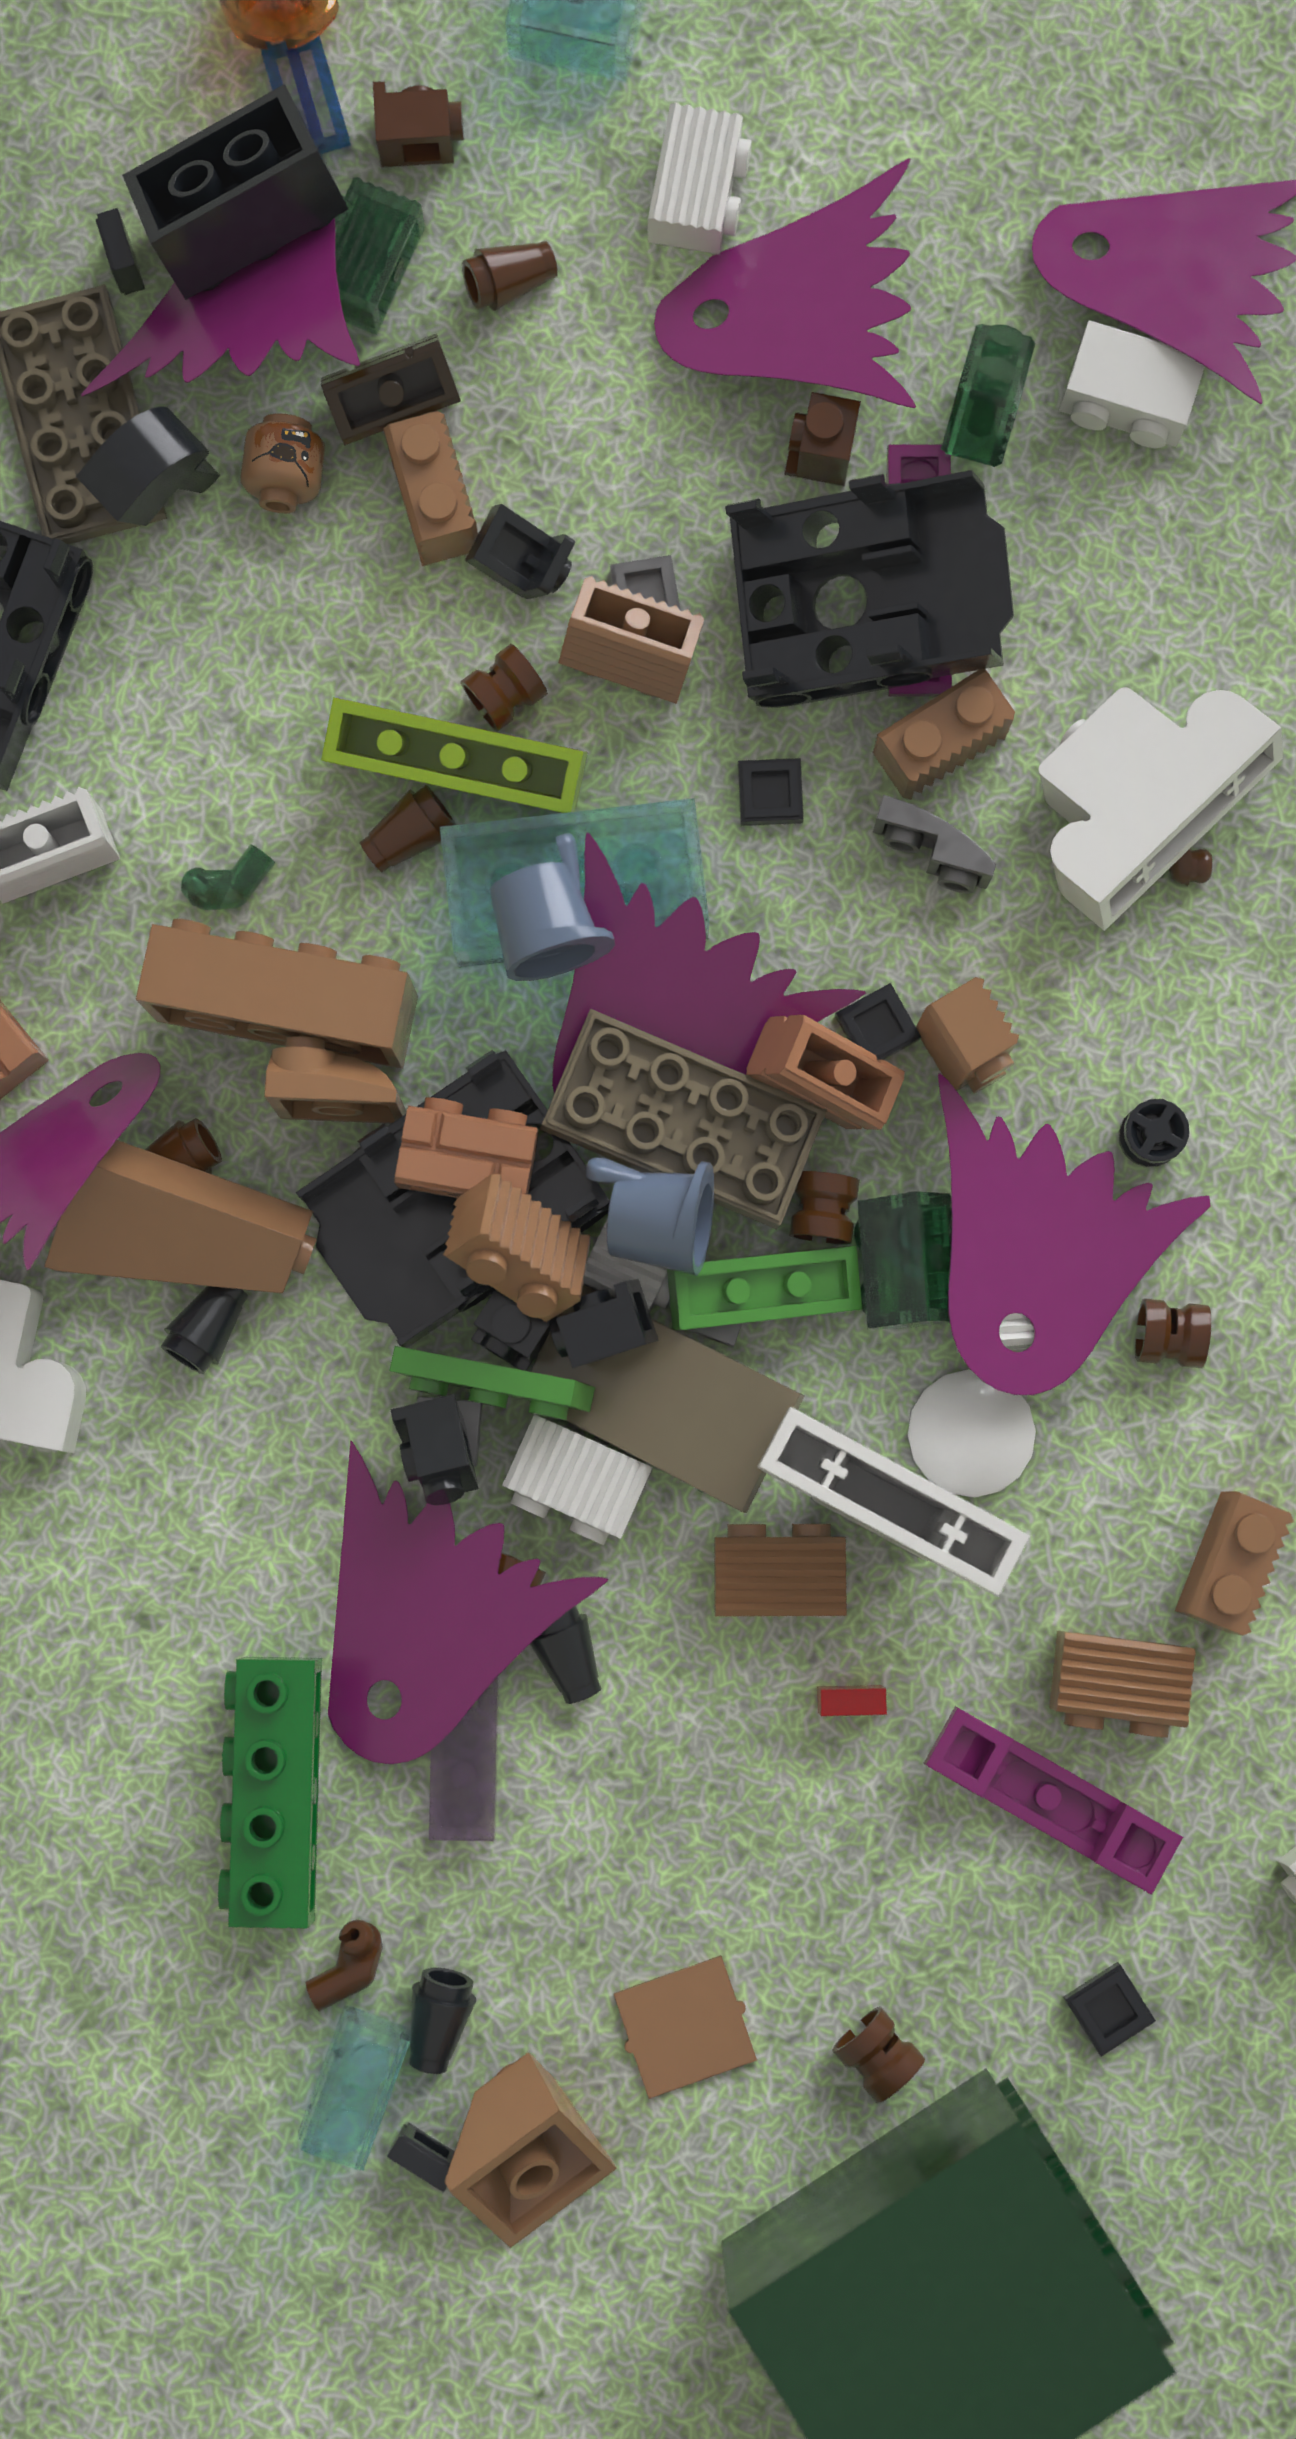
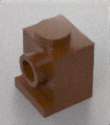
(416, 125)
(823, 439)

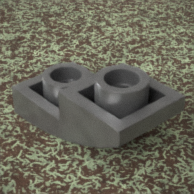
(954, 855)

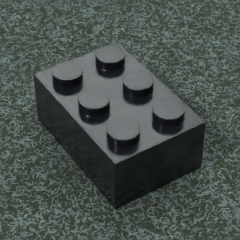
(234, 193)

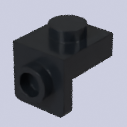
(520, 554)

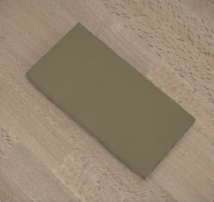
(46, 363)
(673, 1109)
(681, 1410)

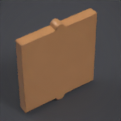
(685, 2026)

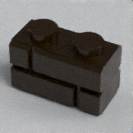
(390, 389)

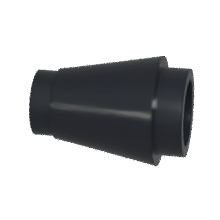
(204, 1327)
(569, 1656)
(438, 2017)

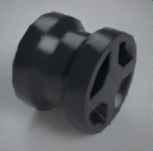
(1161, 1123)

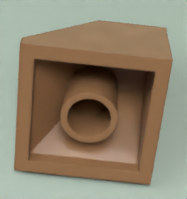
(523, 2152)

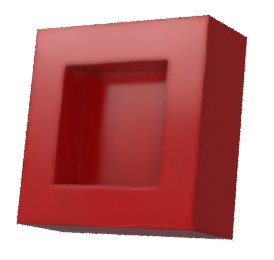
(851, 1700)

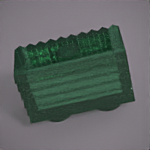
(374, 250)
(988, 394)
(905, 1259)

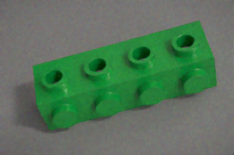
(273, 1792)

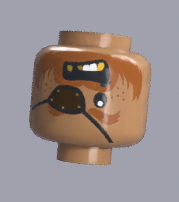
(282, 462)

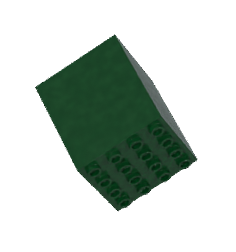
(945, 2287)

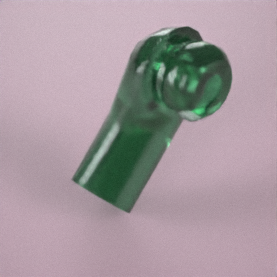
(227, 887)

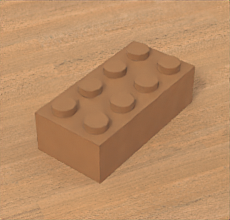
(277, 993)

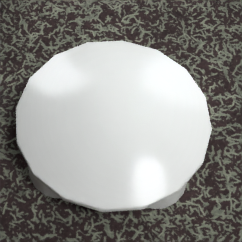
(970, 1435)

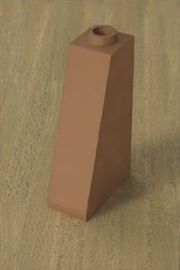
(178, 1226)

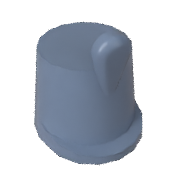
(545, 919)
(658, 1215)

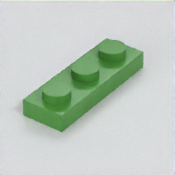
(766, 1288)
(492, 1383)

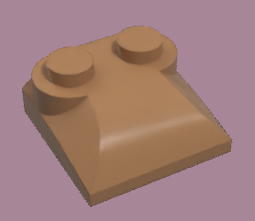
(325, 1086)

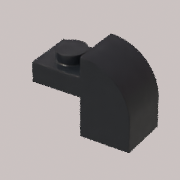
(146, 465)

